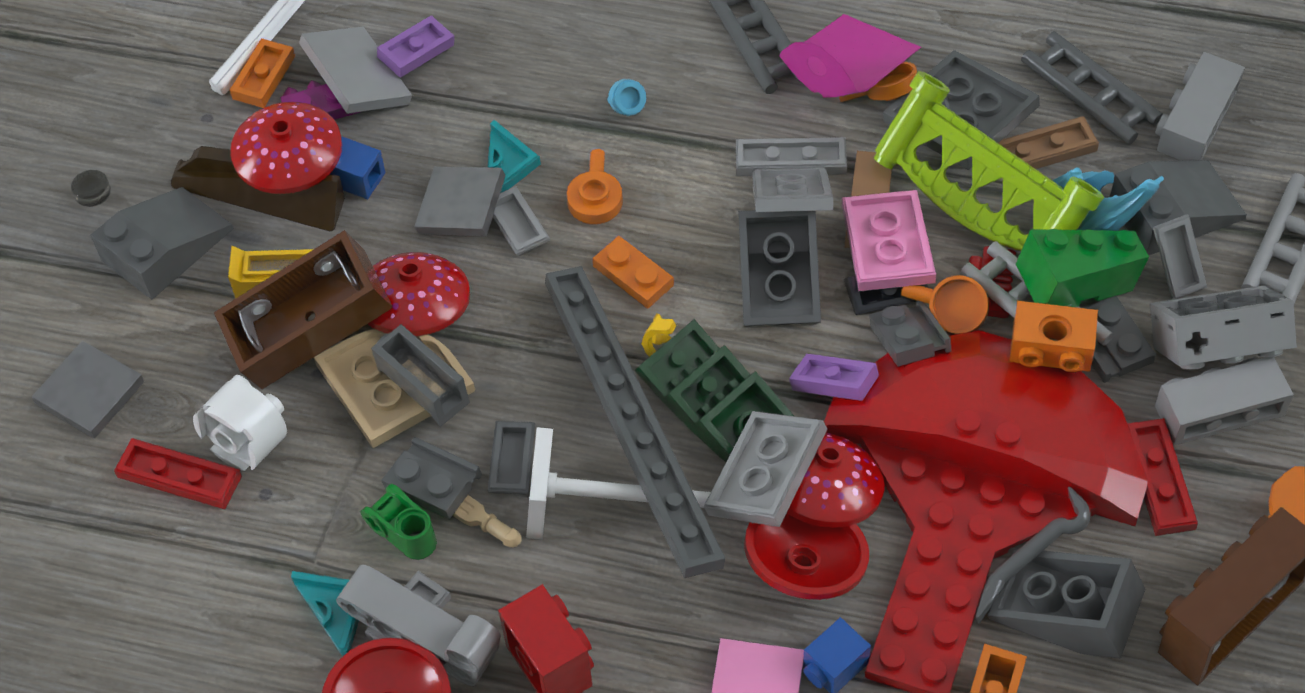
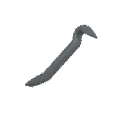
(1031, 550)

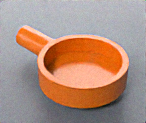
(891, 86)
(595, 195)
(955, 302)

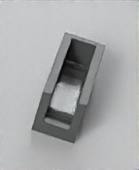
(421, 374)

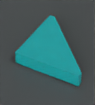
(510, 155)
(321, 595)

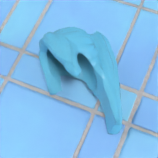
(1114, 210)

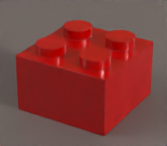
(546, 644)

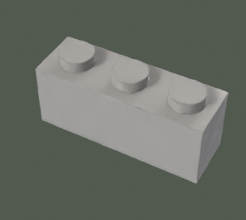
(1199, 107)
(1223, 399)

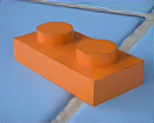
(262, 73)
(633, 272)

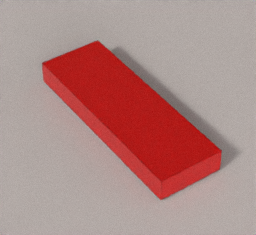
(178, 473)
(1166, 490)

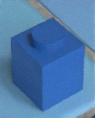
(359, 168)
(835, 657)

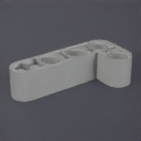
(399, 613)

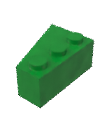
(1080, 264)

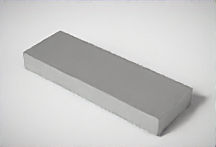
(791, 153)

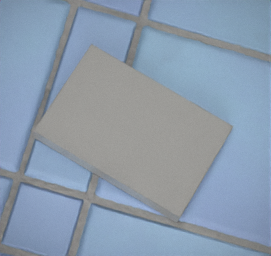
(353, 71)
(792, 190)
(765, 468)

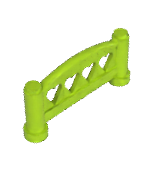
(925, 119)

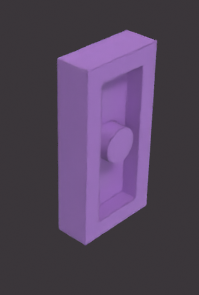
(415, 46)
(834, 377)

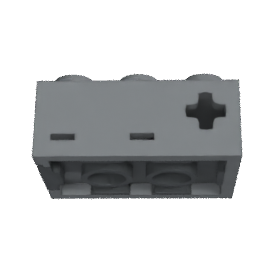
(1223, 326)

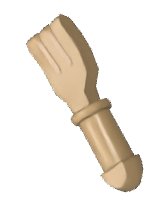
(474, 514)

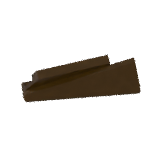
(213, 176)

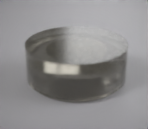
(91, 188)

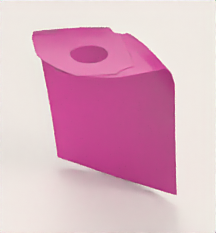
(846, 57)

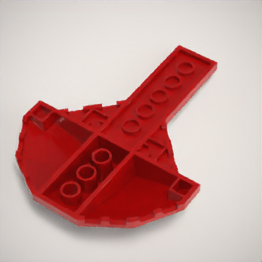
(978, 466)

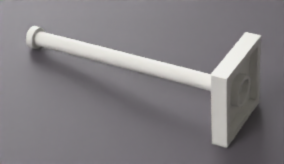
(547, 484)

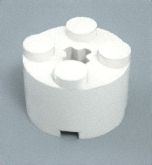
(241, 423)

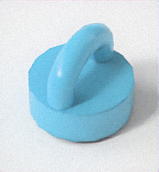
(627, 97)

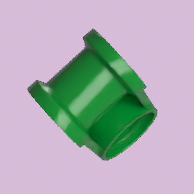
(396, 518)

